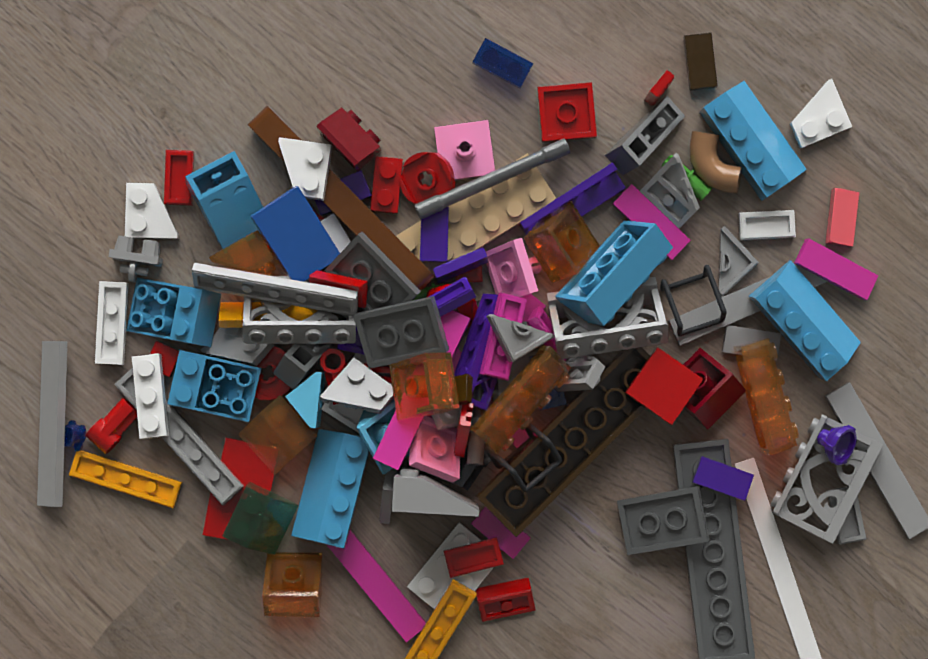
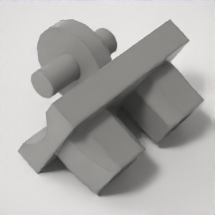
(124, 252)

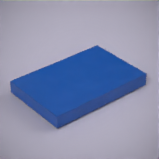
(295, 235)

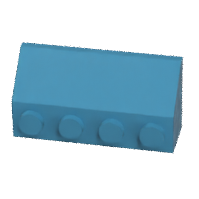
(752, 140)
(615, 271)
(806, 321)
(331, 488)

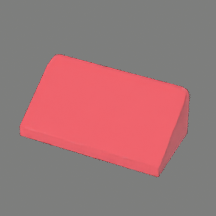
(842, 217)

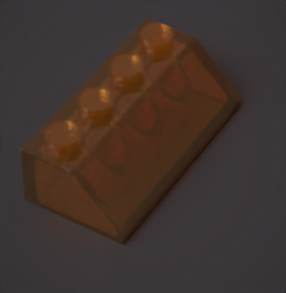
(765, 396)
(521, 398)

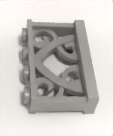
(281, 329)
(628, 334)
(834, 516)

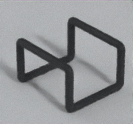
(666, 287)
(500, 463)

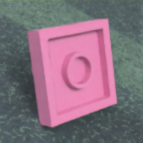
(466, 148)
(512, 269)
(434, 450)

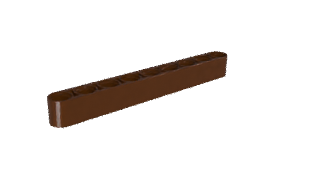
(348, 205)

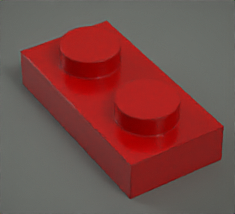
(386, 185)

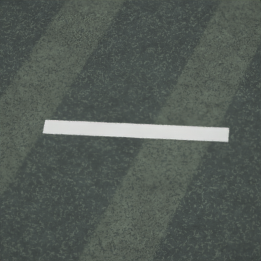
(779, 564)

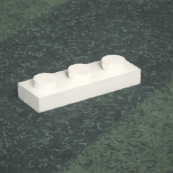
(111, 323)
(150, 396)

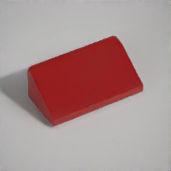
(344, 282)
(505, 599)

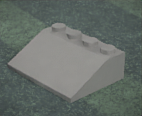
(424, 494)

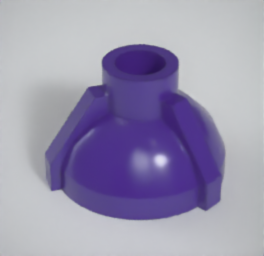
(838, 443)

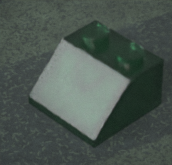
(260, 519)

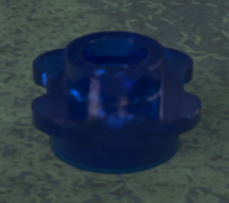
(74, 435)

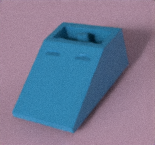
(225, 198)
(174, 312)
(214, 385)

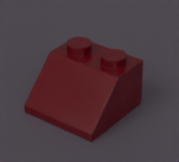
(349, 138)
(715, 393)

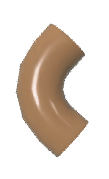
(708, 165)

